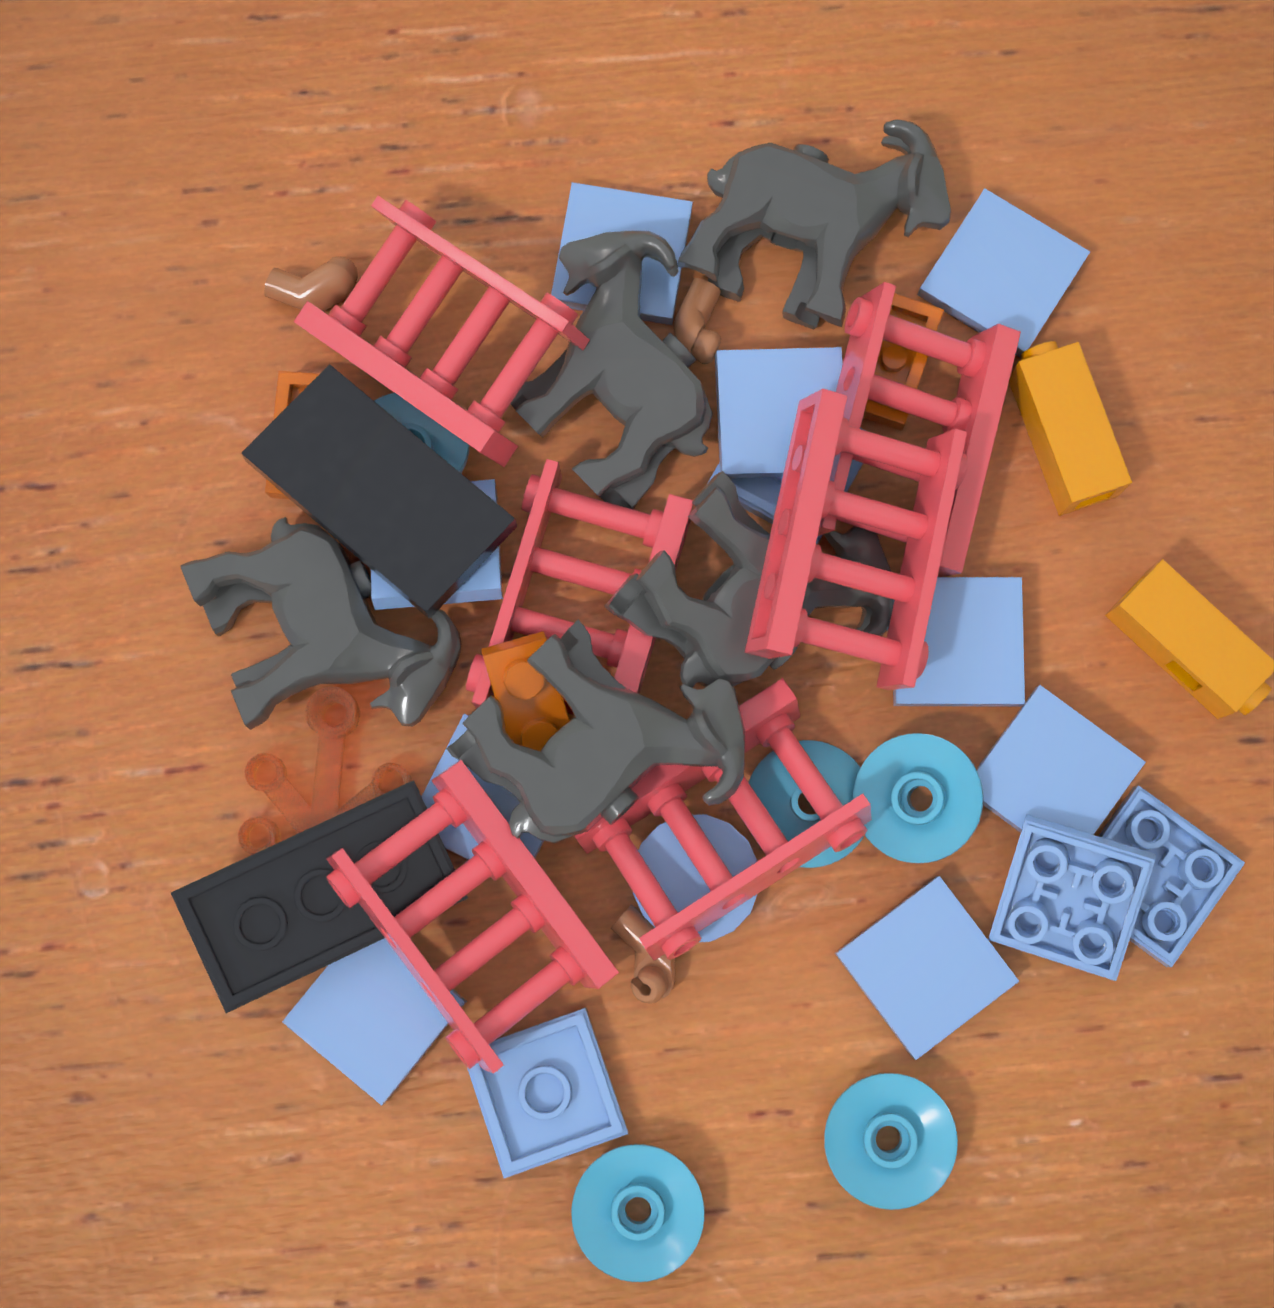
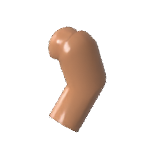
(321, 287)
(693, 317)
(651, 978)

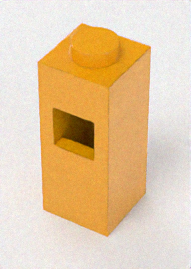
(1068, 427)
(1193, 642)

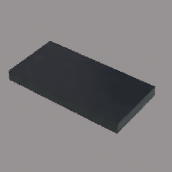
(379, 490)
(278, 914)

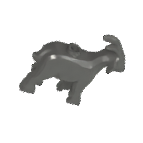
(814, 210)
(624, 366)
(326, 621)
(716, 629)
(604, 748)

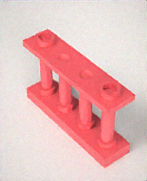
(985, 374)
(435, 388)
(796, 559)
(625, 650)
(767, 721)
(535, 908)

